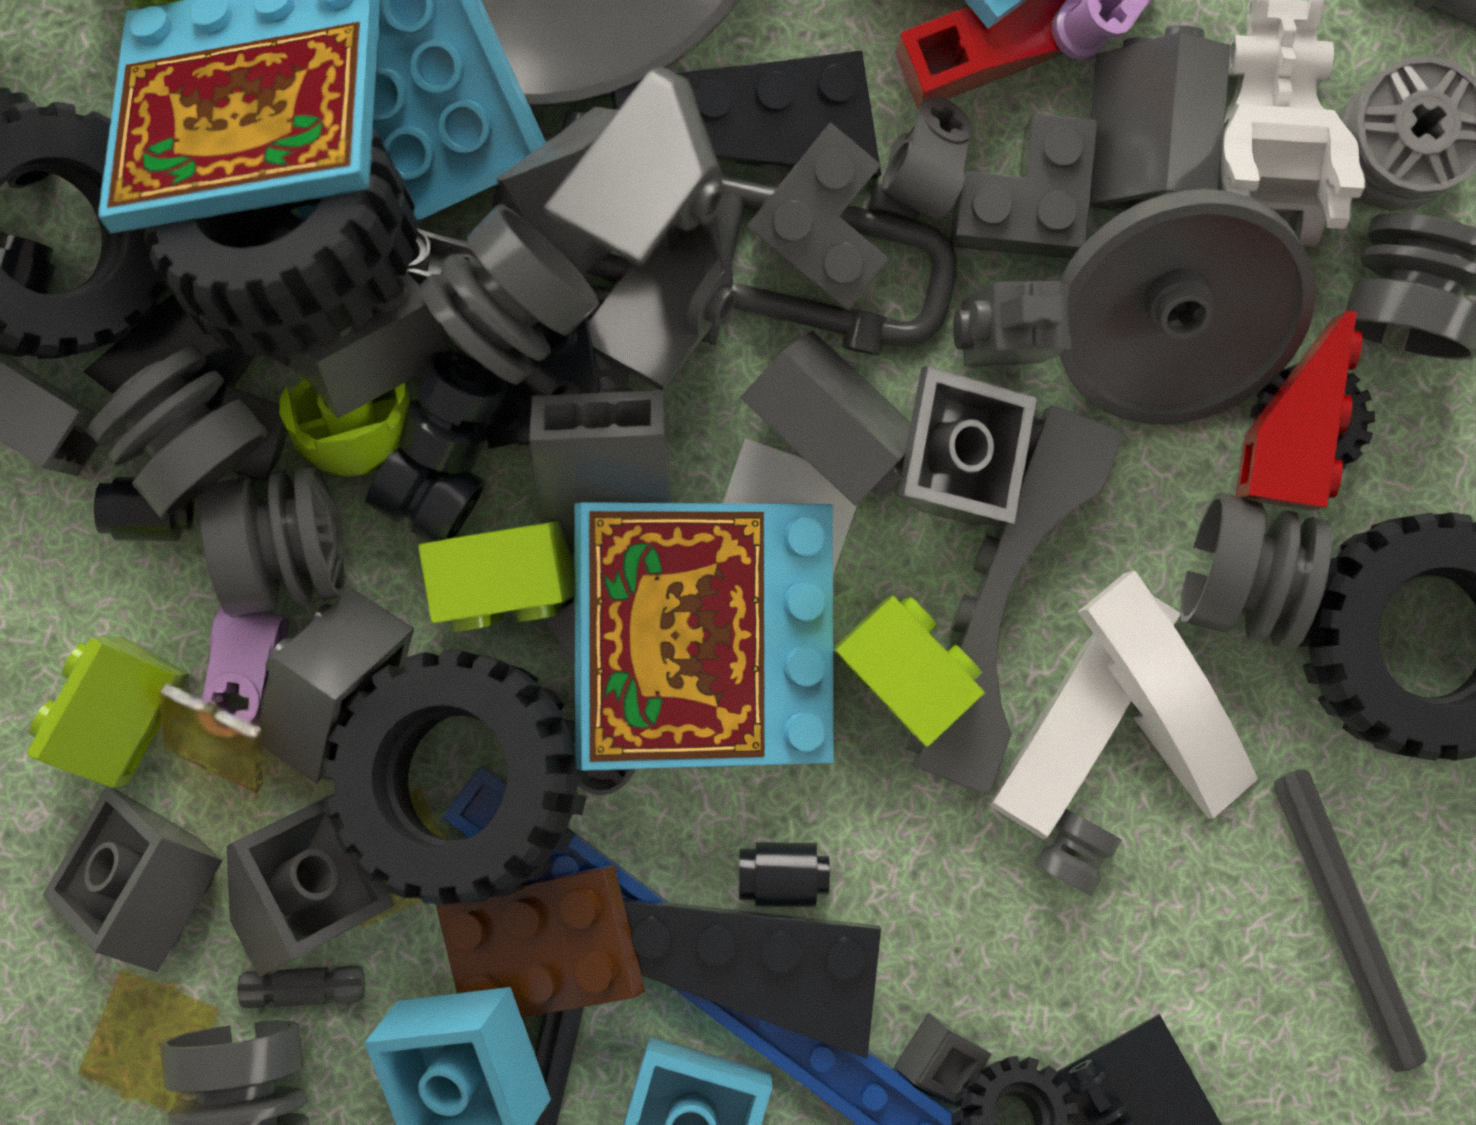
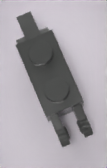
(1013, 324)

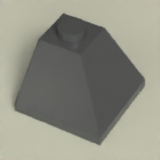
(542, 173)
(296, 888)

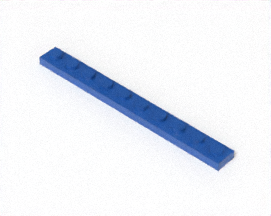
(856, 1086)

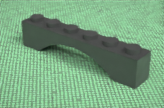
(1062, 470)

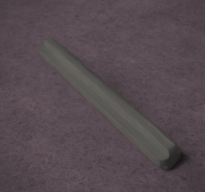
(1350, 920)

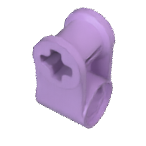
(1085, 25)
(239, 658)

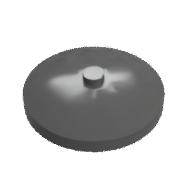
(1186, 306)

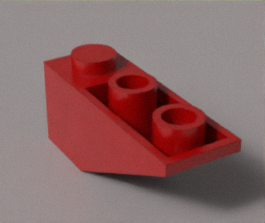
(963, 54)
(1294, 439)

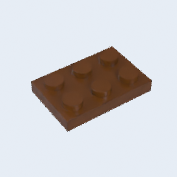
(552, 942)

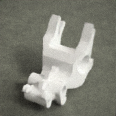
(1276, 132)

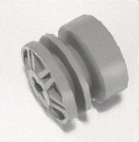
(1395, 163)

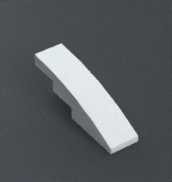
(1171, 693)
(1065, 740)

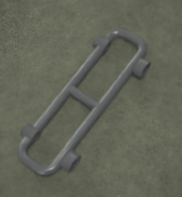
(862, 329)

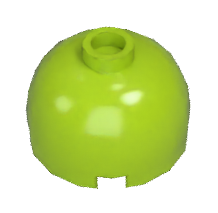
(346, 444)

